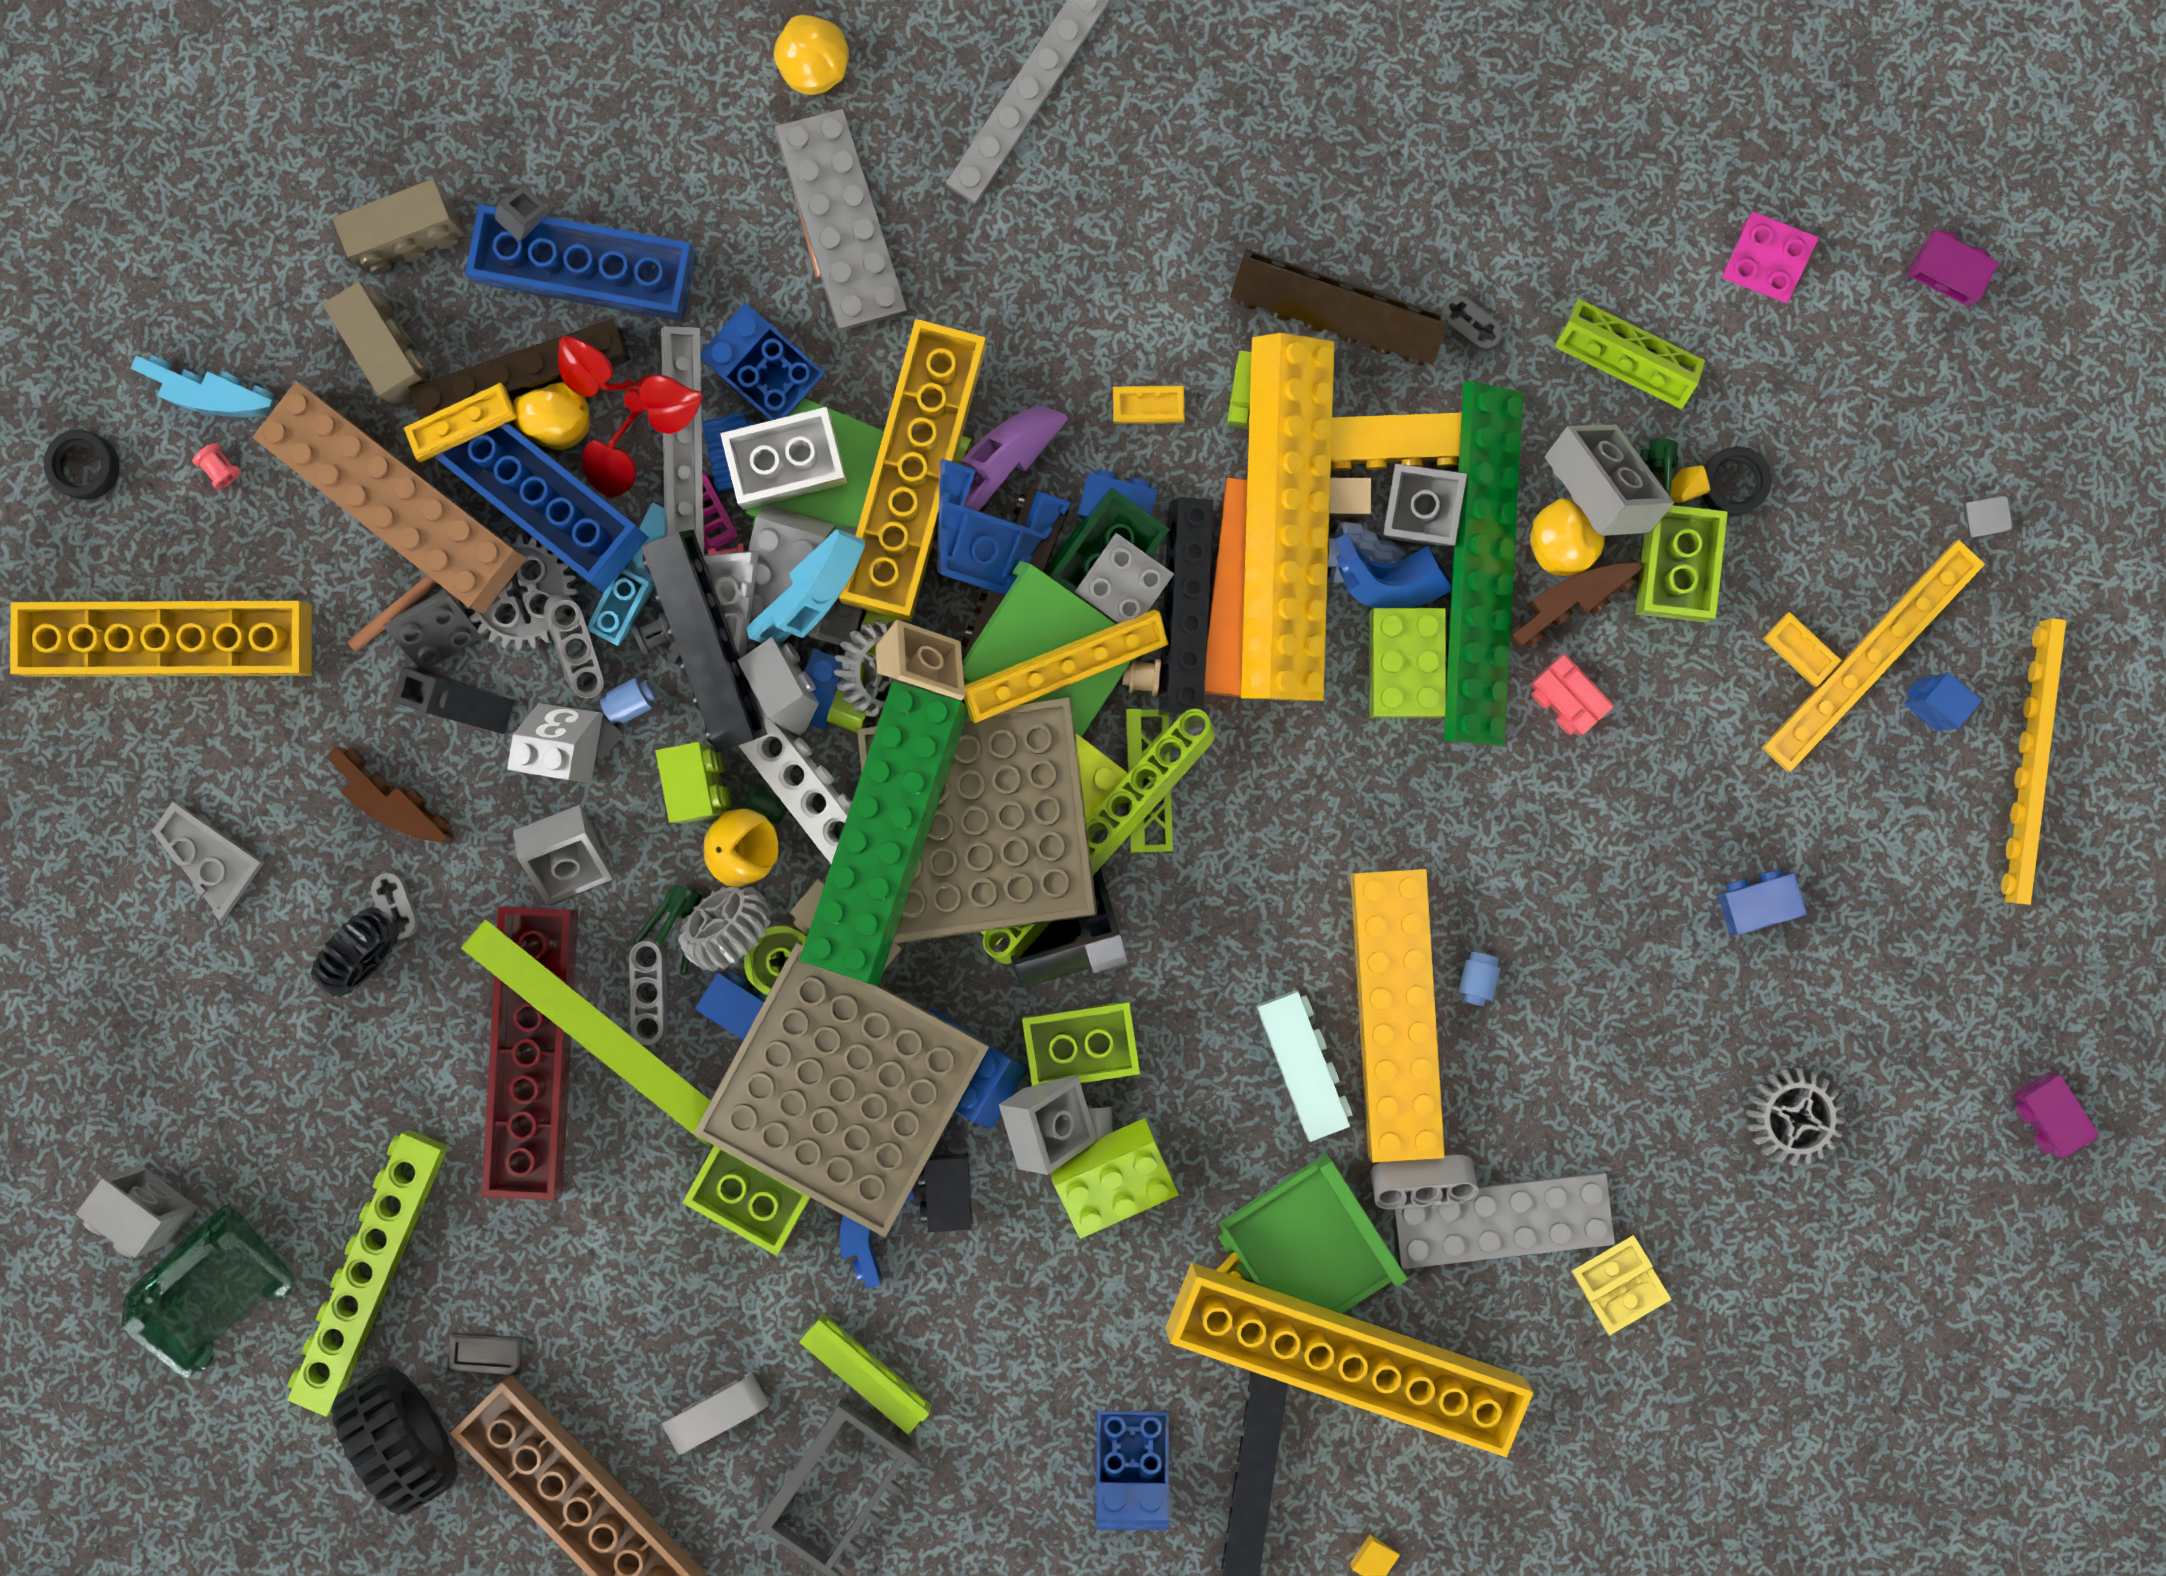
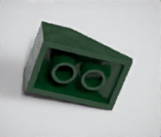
(1086, 543)

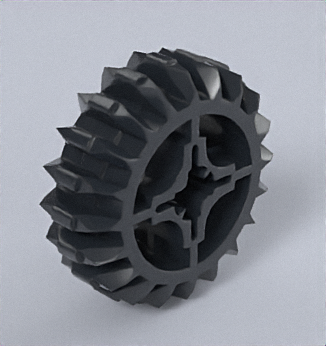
(355, 951)

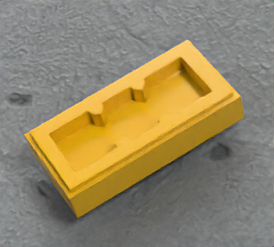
(1148, 404)
(1802, 649)

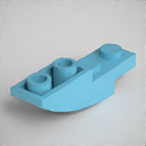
(207, 395)
(630, 589)
(814, 589)

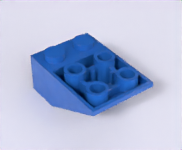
(761, 364)
(991, 1084)
(1132, 1470)

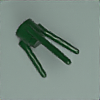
(1662, 459)
(680, 904)

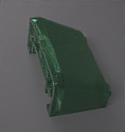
(203, 1291)

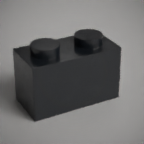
(947, 1193)

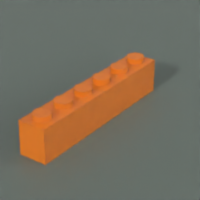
(1225, 624)

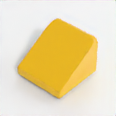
(1689, 484)
(1374, 1558)

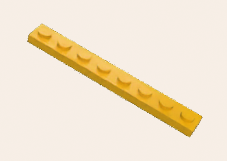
(1873, 656)
(2035, 746)

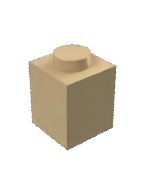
(1350, 498)

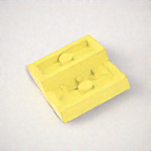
(1621, 1285)

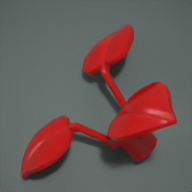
(668, 405)

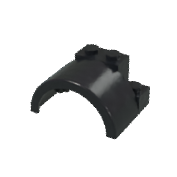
(1074, 944)

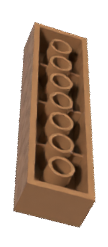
(389, 498)
(567, 1488)

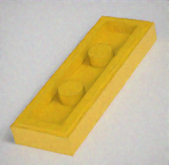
(460, 422)

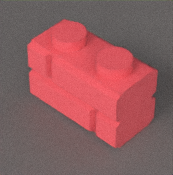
(1570, 696)

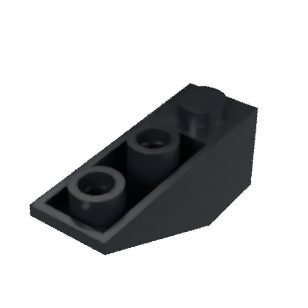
(452, 699)

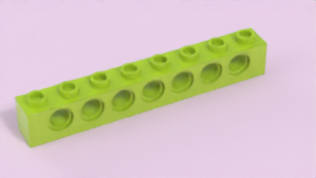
(307, 1385)

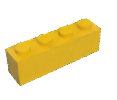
(1395, 440)

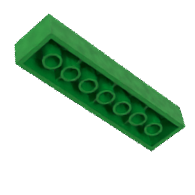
(885, 833)

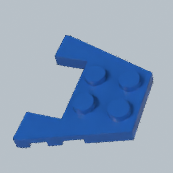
(982, 546)

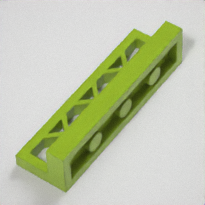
(1629, 357)
(1134, 755)
(866, 1374)

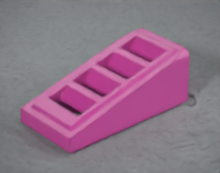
(725, 537)

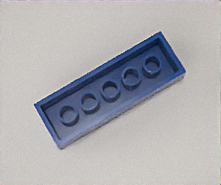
(584, 265)
(547, 503)

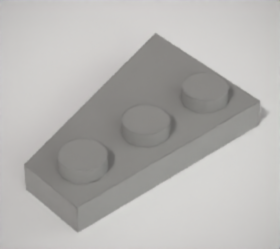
(734, 583)
(208, 857)

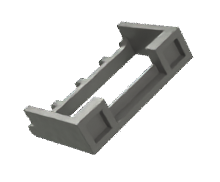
(768, 1519)

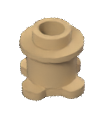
(1142, 676)

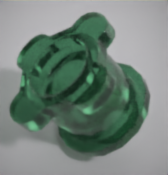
(766, 804)

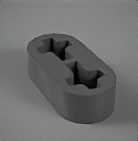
(1475, 315)

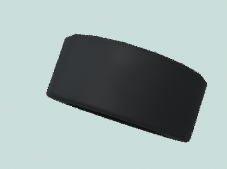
(53, 464)
(1757, 465)

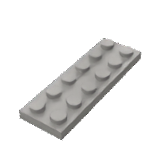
(840, 220)
(1508, 1222)

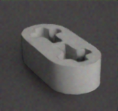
(402, 902)

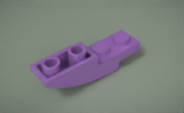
(1009, 446)

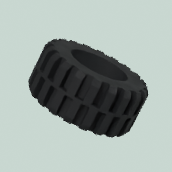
(394, 1440)

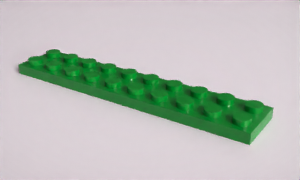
(1484, 566)

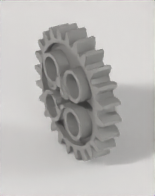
(550, 582)

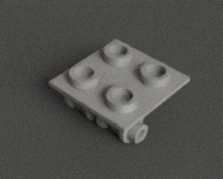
(1123, 581)

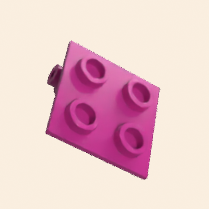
(1769, 257)

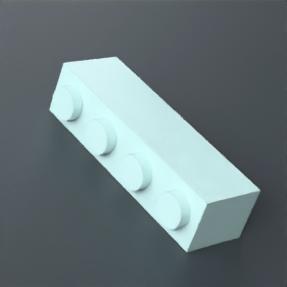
(1303, 1065)

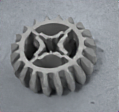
(856, 655)
(724, 927)
(1792, 1129)

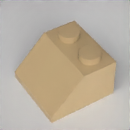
(921, 659)

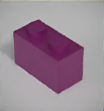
(1952, 267)
(2054, 1115)

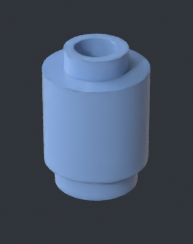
(628, 700)
(1479, 978)

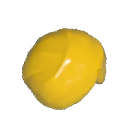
(811, 54)
(552, 416)
(1565, 539)
(740, 847)

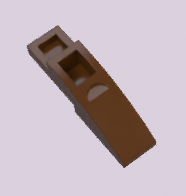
(1584, 592)
(398, 810)

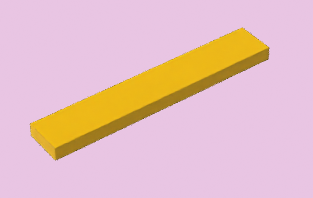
(1064, 666)

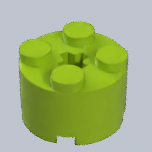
(760, 960)

